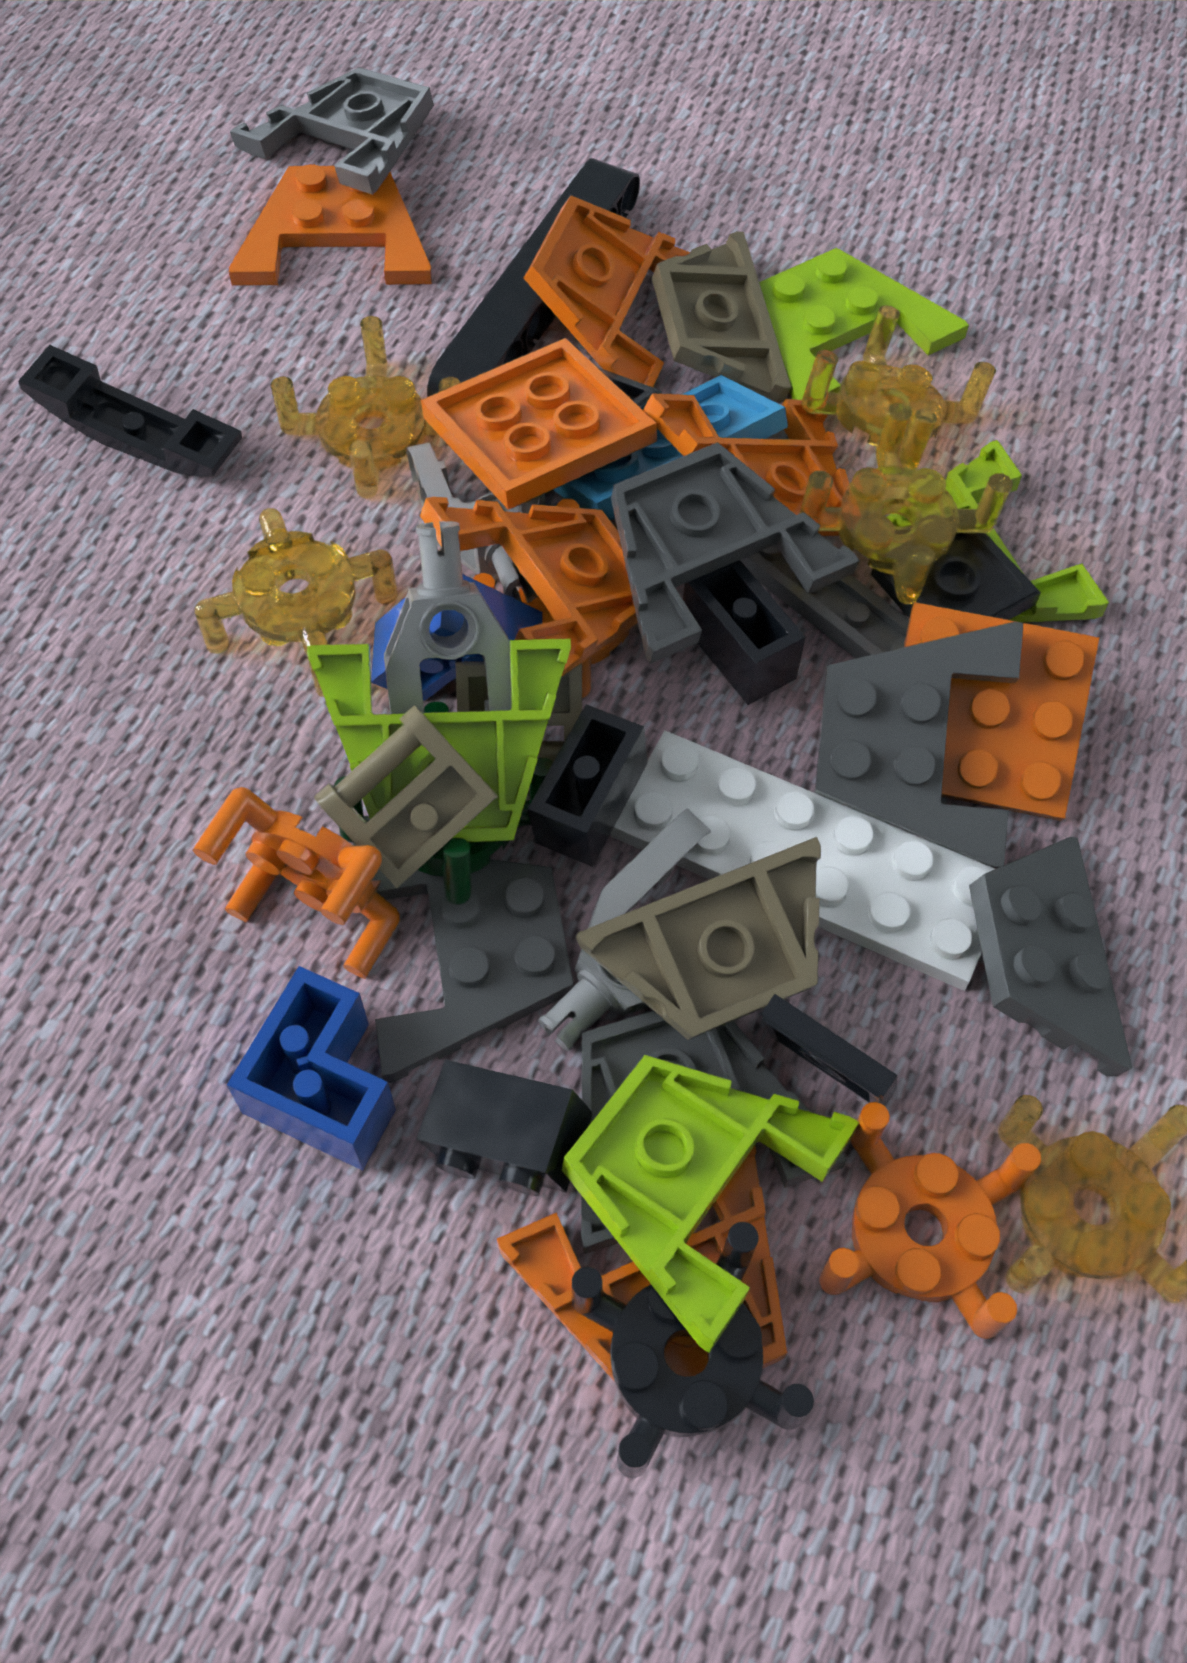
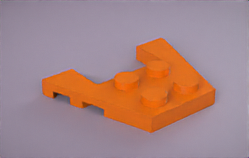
(317, 211)
(590, 278)
(779, 462)
(566, 558)
(547, 1264)

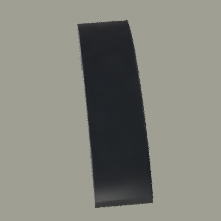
(124, 422)

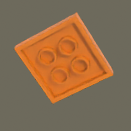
(538, 422)
(1010, 740)

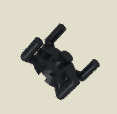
(678, 1403)

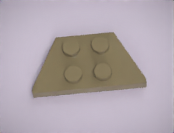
(720, 317)
(720, 943)

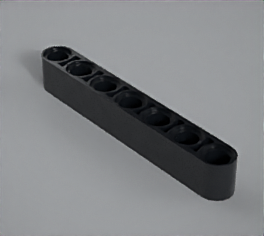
(512, 311)

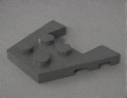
(357, 111)
(698, 519)
(889, 731)
(495, 958)
(725, 1052)

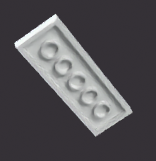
(871, 878)

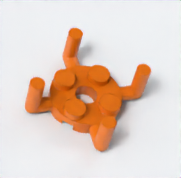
(326, 869)
(955, 1199)

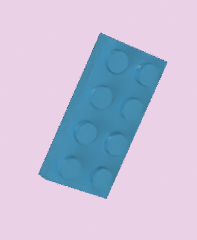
(731, 411)

